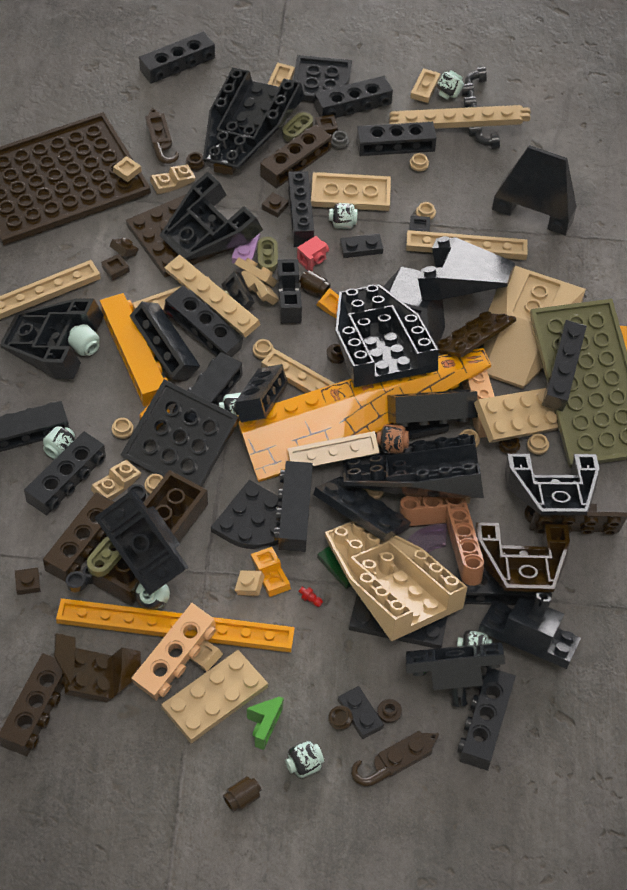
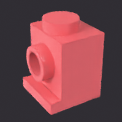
(312, 253)

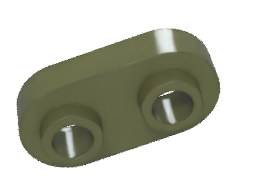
(297, 126)
(267, 253)
(103, 556)

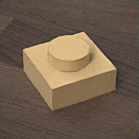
(127, 169)
(249, 583)
(207, 656)

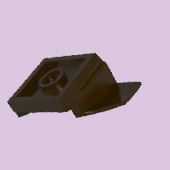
(93, 673)

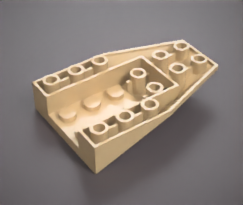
(515, 350)
(396, 579)

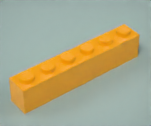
(132, 347)

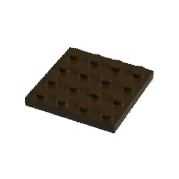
(147, 228)

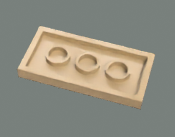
(362, 191)
(515, 415)
(214, 696)

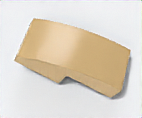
(176, 178)
(261, 288)
(117, 481)

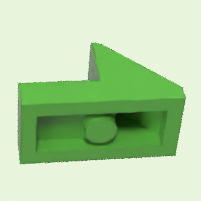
(266, 716)

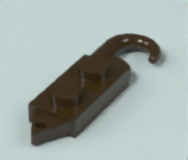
(160, 135)
(397, 758)

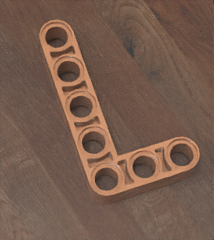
(459, 525)

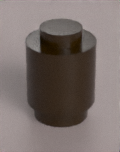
(314, 283)
(242, 794)

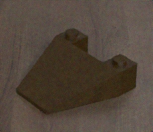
(524, 566)

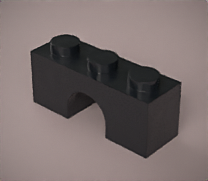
(288, 290)

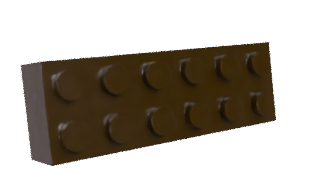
(179, 505)

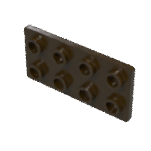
(474, 334)
(594, 521)

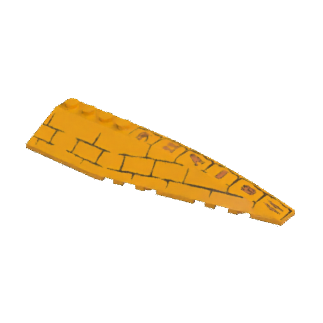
(343, 411)

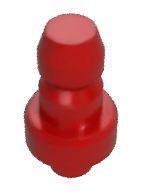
(307, 594)

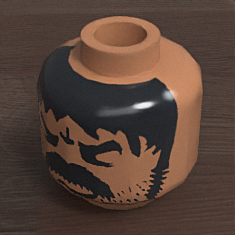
(393, 439)

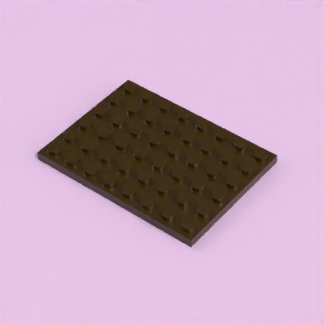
(62, 177)

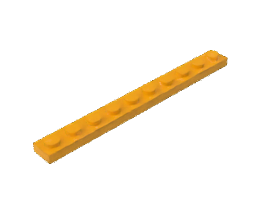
(160, 622)

